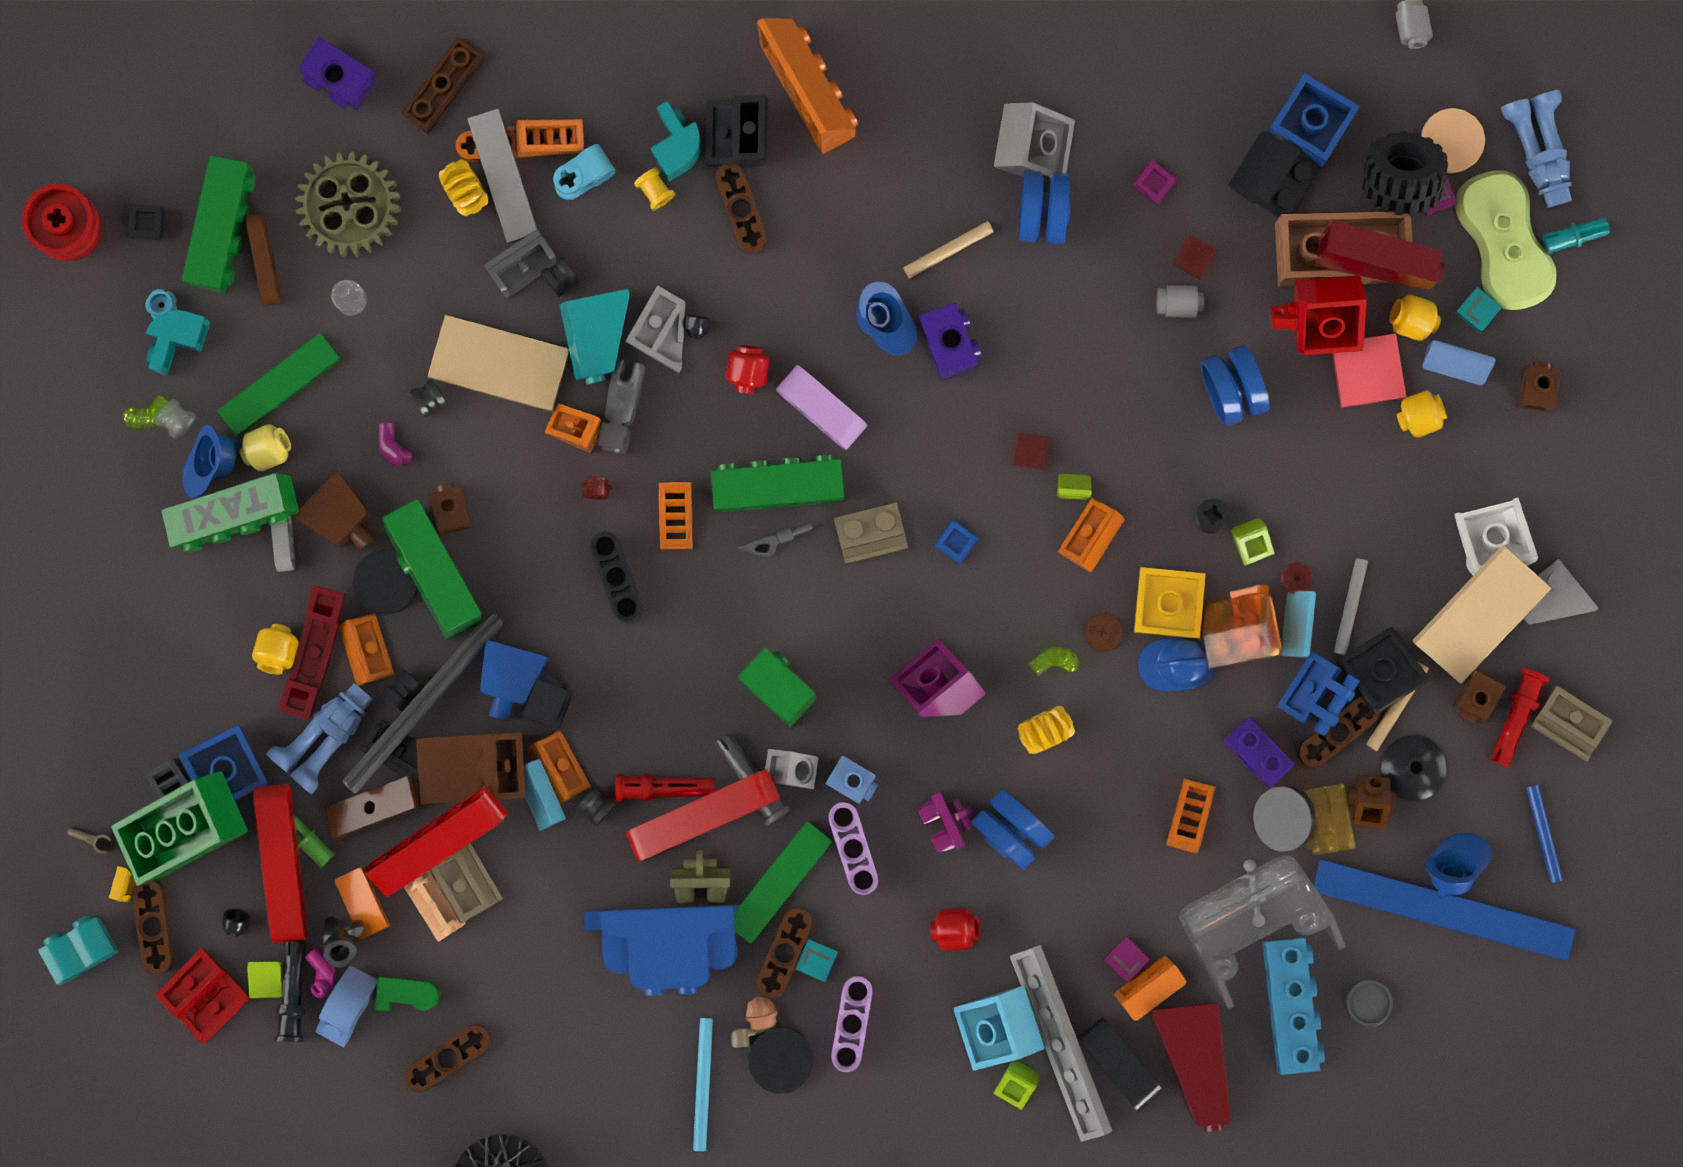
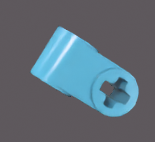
(587, 169)

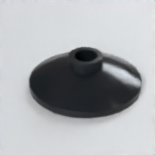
(1397, 762)

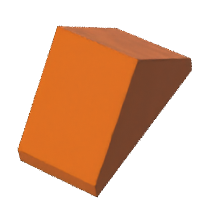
(574, 427)

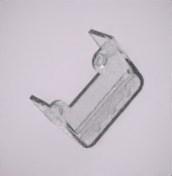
(1250, 911)

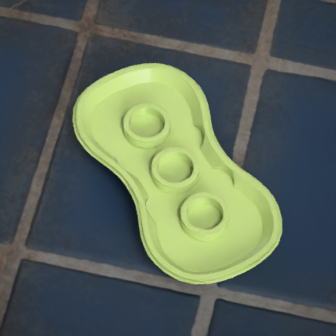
(1497, 216)

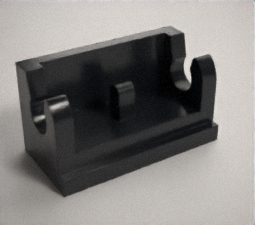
(402, 759)

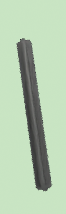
(422, 703)

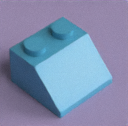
(998, 1028)

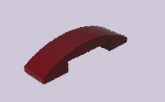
(313, 652)

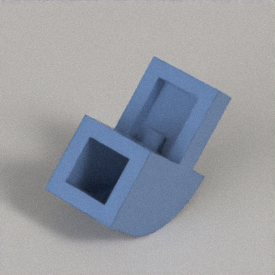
(346, 1005)

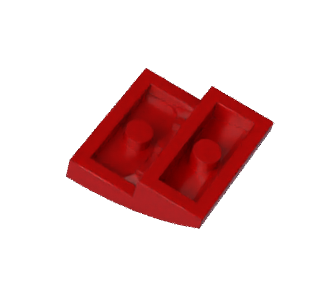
(203, 996)

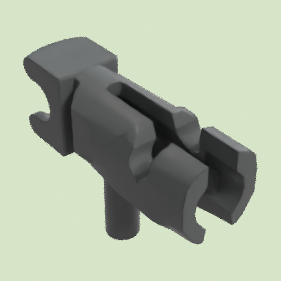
(621, 408)

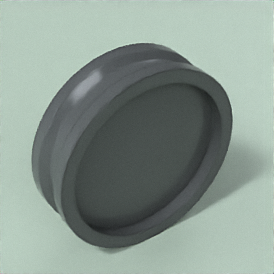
(1369, 1003)

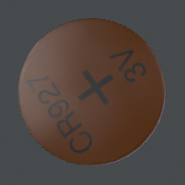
(1103, 632)

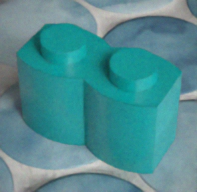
(78, 950)

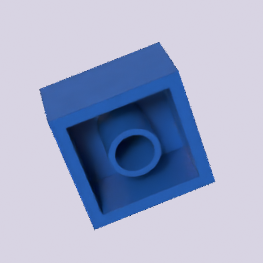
(1314, 119)
(231, 755)

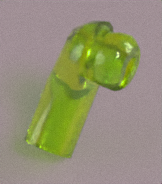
(144, 417)
(1055, 657)

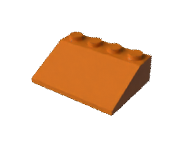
(806, 83)

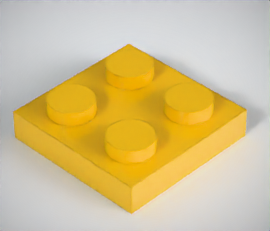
(1169, 603)

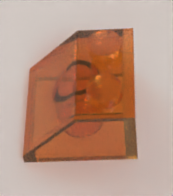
(1241, 630)

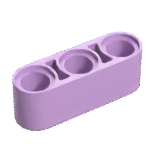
(821, 407)
(853, 865)
(846, 1039)

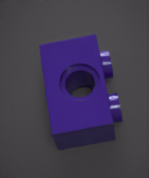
(324, 59)
(949, 360)
(1258, 752)

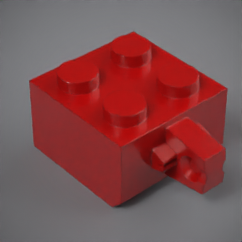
(1325, 315)

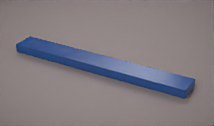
(1446, 912)

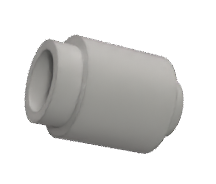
(1413, 23)
(1179, 301)

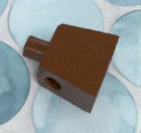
(337, 514)

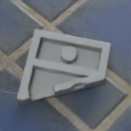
(660, 329)
(1564, 598)

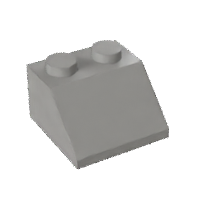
(1033, 140)

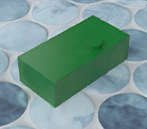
(431, 569)
(777, 686)
(179, 828)

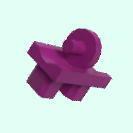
(937, 809)

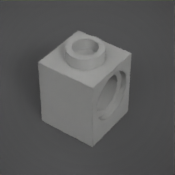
(792, 768)

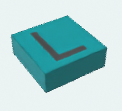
(1478, 310)
(816, 960)

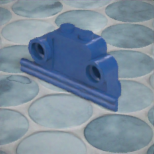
(666, 944)

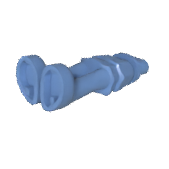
(1550, 167)
(338, 720)

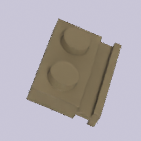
(871, 533)
(1571, 723)
(465, 884)

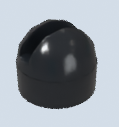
(697, 326)
(235, 921)

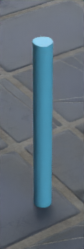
(702, 1084)

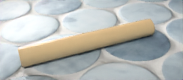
(948, 249)
(1389, 719)

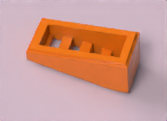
(548, 126)
(675, 487)
(1182, 842)

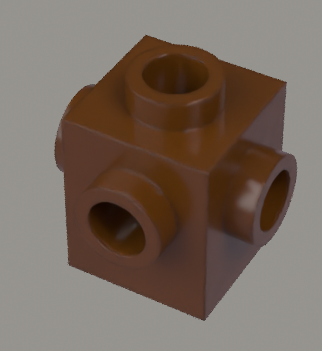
(1371, 801)

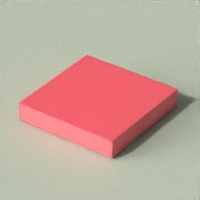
(1370, 374)

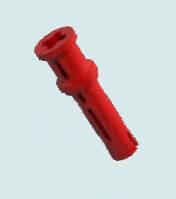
(1524, 703)
(646, 787)

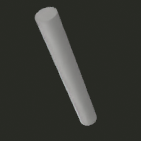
(1350, 607)

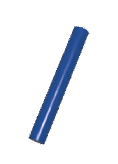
(1544, 833)

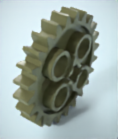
(344, 175)

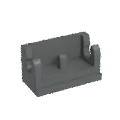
(521, 264)

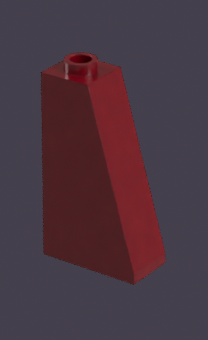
(1378, 256)
(1196, 1055)

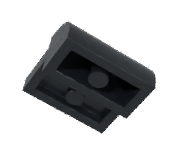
(737, 131)
(1274, 174)

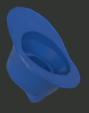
(886, 318)
(209, 460)
(1175, 664)
(1458, 863)

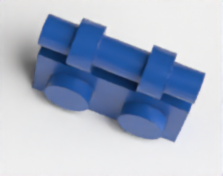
(1310, 688)

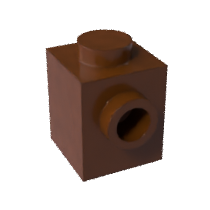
(1539, 387)
(450, 509)
(1478, 697)

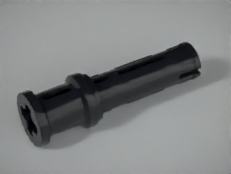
(290, 1010)

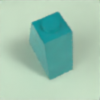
(594, 333)

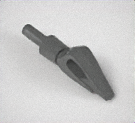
(781, 536)

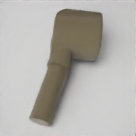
(89, 838)
(740, 1036)

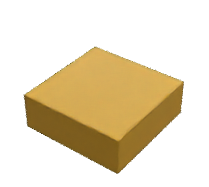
(122, 885)

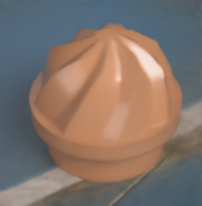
(761, 1013)

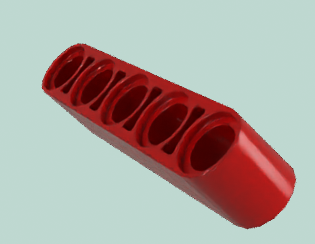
(702, 815)
(436, 841)
(280, 863)

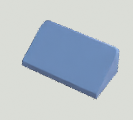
(1457, 362)

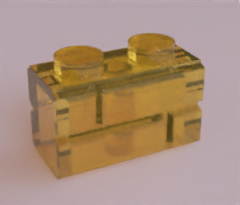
(1333, 823)

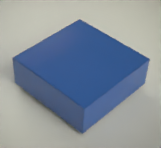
(956, 541)

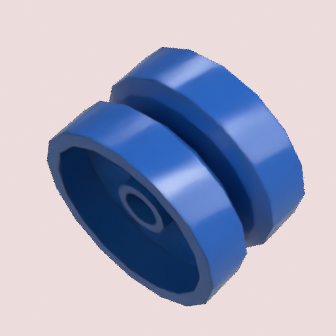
(1044, 207)
(1235, 385)
(1010, 832)

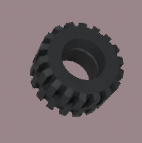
(1404, 173)

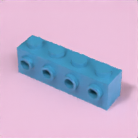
(1291, 1005)

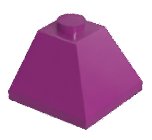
(937, 683)

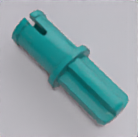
(1575, 235)

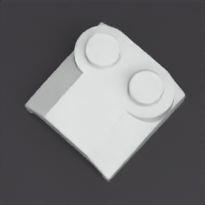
(1491, 527)

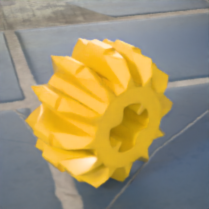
(463, 187)
(1046, 729)

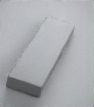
(502, 175)

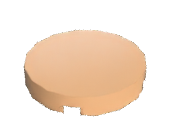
(1458, 135)

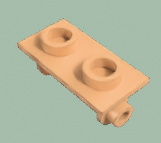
(433, 906)

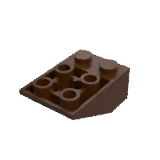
(461, 765)

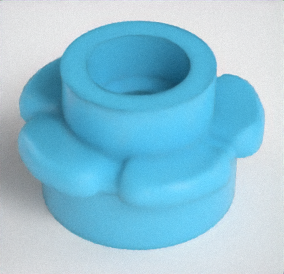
(158, 296)

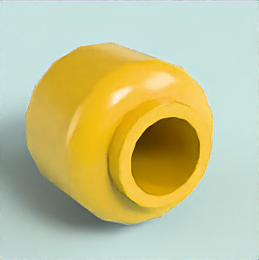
(1414, 317)
(1422, 414)
(275, 649)

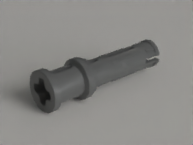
(743, 768)

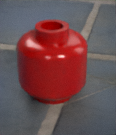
(747, 368)
(955, 929)

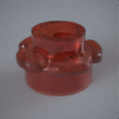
(596, 488)
(1293, 570)

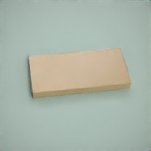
(498, 363)
(1481, 614)

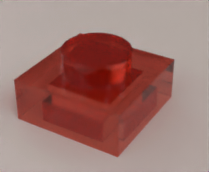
(1194, 257)
(1031, 451)

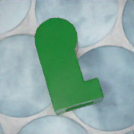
(418, 993)

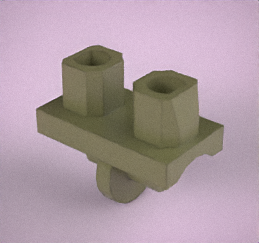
(700, 874)

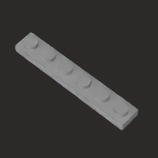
(1061, 1044)

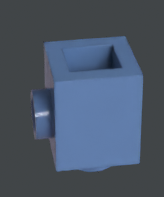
(852, 780)

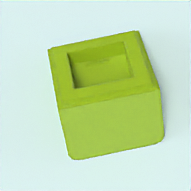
(1074, 486)
(1252, 541)
(265, 979)
(1017, 1084)

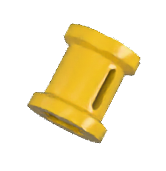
(654, 189)

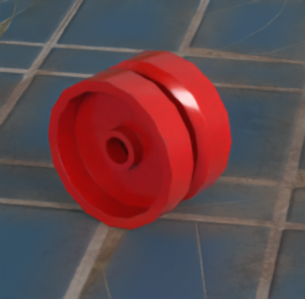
(43, 224)

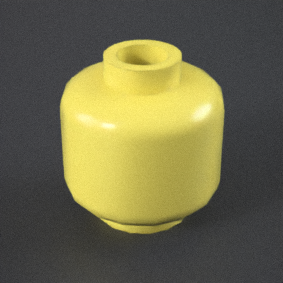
(265, 447)

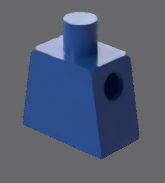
(509, 676)

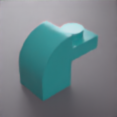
(682, 148)
(173, 330)

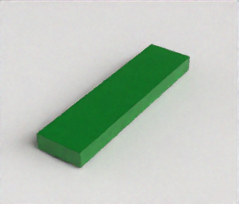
(279, 385)
(780, 881)

